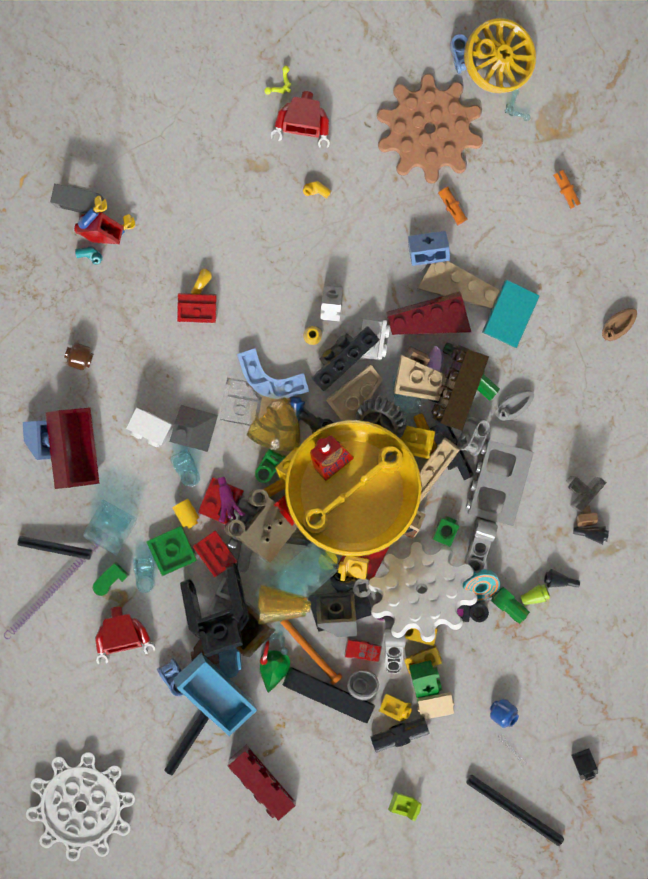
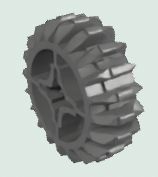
(383, 414)

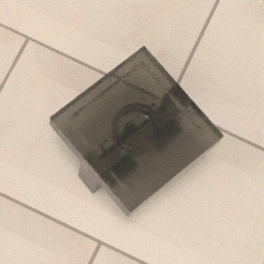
(585, 492)

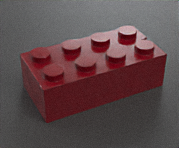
(72, 448)

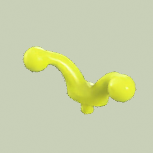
(287, 84)

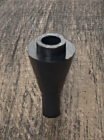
(597, 534)
(556, 579)

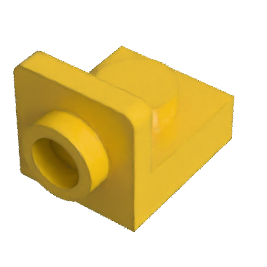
(353, 567)
(395, 708)

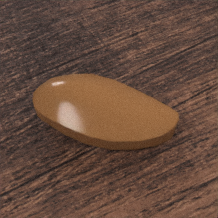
(619, 324)

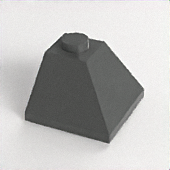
(193, 428)
(337, 613)

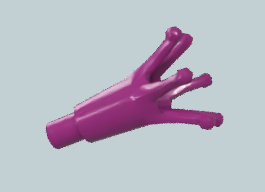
(227, 501)

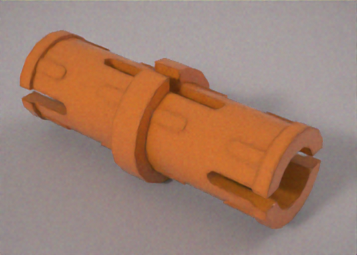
(567, 189)
(452, 206)

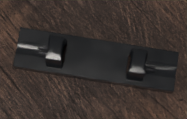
(459, 460)

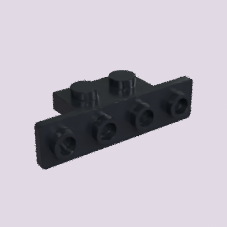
(343, 356)

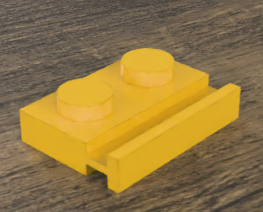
(418, 441)

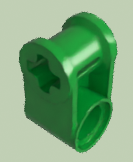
(269, 464)

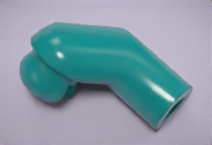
(91, 253)

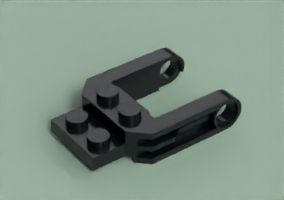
(222, 629)

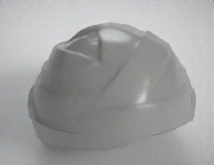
(363, 684)

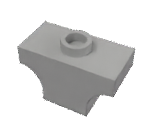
(331, 303)

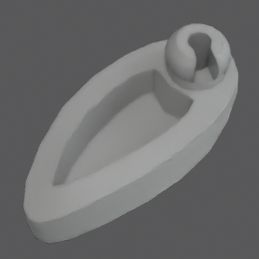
(514, 405)

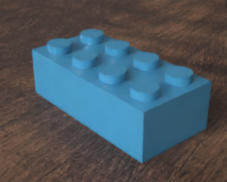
(215, 694)

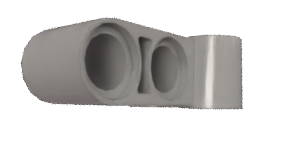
(484, 533)
(393, 648)

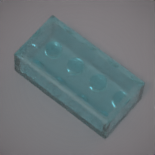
(304, 572)

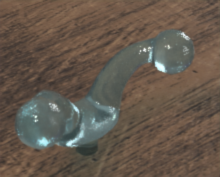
(509, 107)
(284, 650)

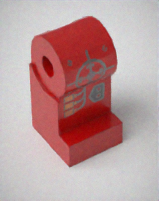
(362, 650)

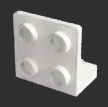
(382, 331)

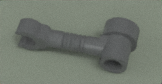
(249, 510)

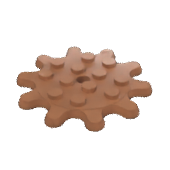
(426, 149)

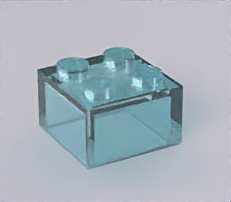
(110, 527)

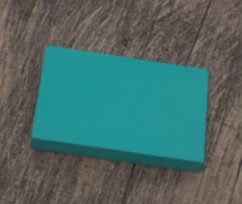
(510, 314)

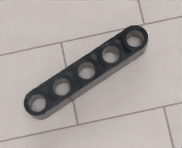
(328, 695)

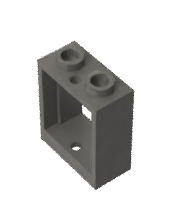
(73, 198)

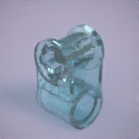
(184, 464)
(144, 572)

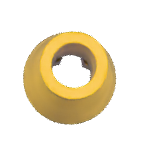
(312, 341)

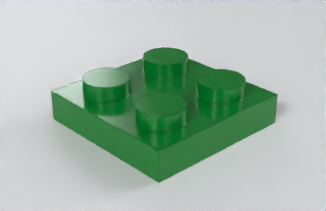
(171, 550)

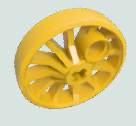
(493, 49)

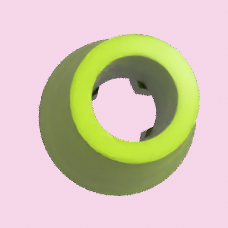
(536, 595)

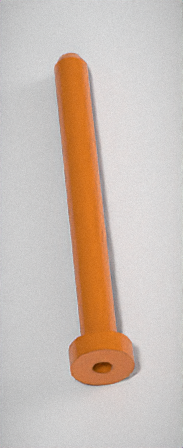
(311, 651)

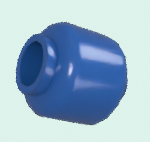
(504, 713)

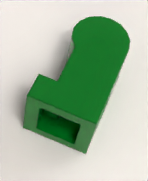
(109, 577)

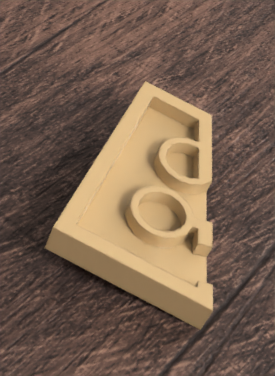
(352, 394)

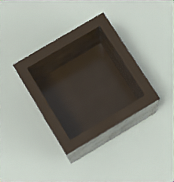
(253, 633)

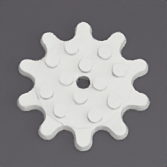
(424, 610)
(78, 827)

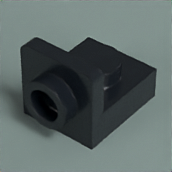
(585, 764)

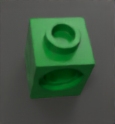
(446, 540)

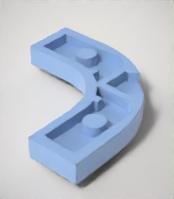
(268, 386)

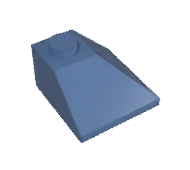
(36, 439)

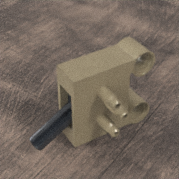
(267, 529)

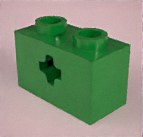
(424, 679)

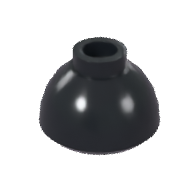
(342, 586)

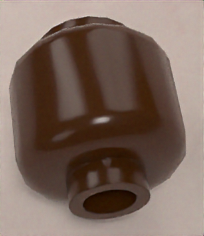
(79, 356)

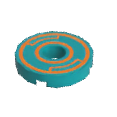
(485, 577)

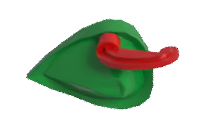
(273, 667)

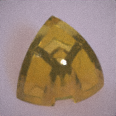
(277, 427)

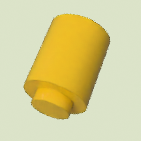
(186, 513)

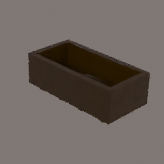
(459, 387)

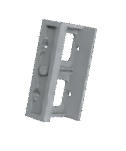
(511, 486)

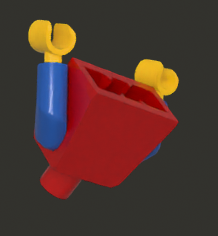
(101, 228)

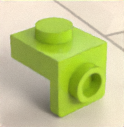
(405, 806)

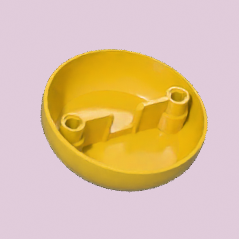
(364, 502)

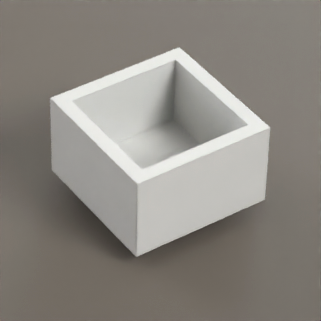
(150, 427)

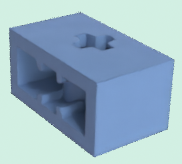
(428, 248)

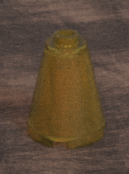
(280, 605)

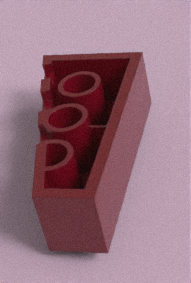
(432, 316)
(261, 783)

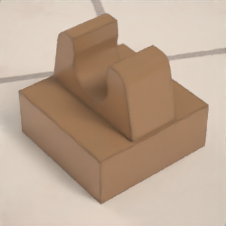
(586, 518)

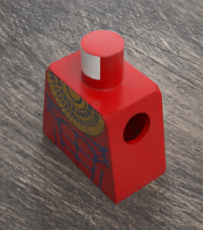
(329, 457)

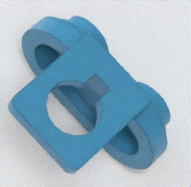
(230, 662)

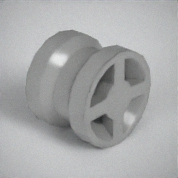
(361, 586)

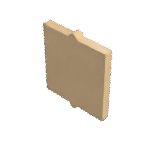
(436, 705)

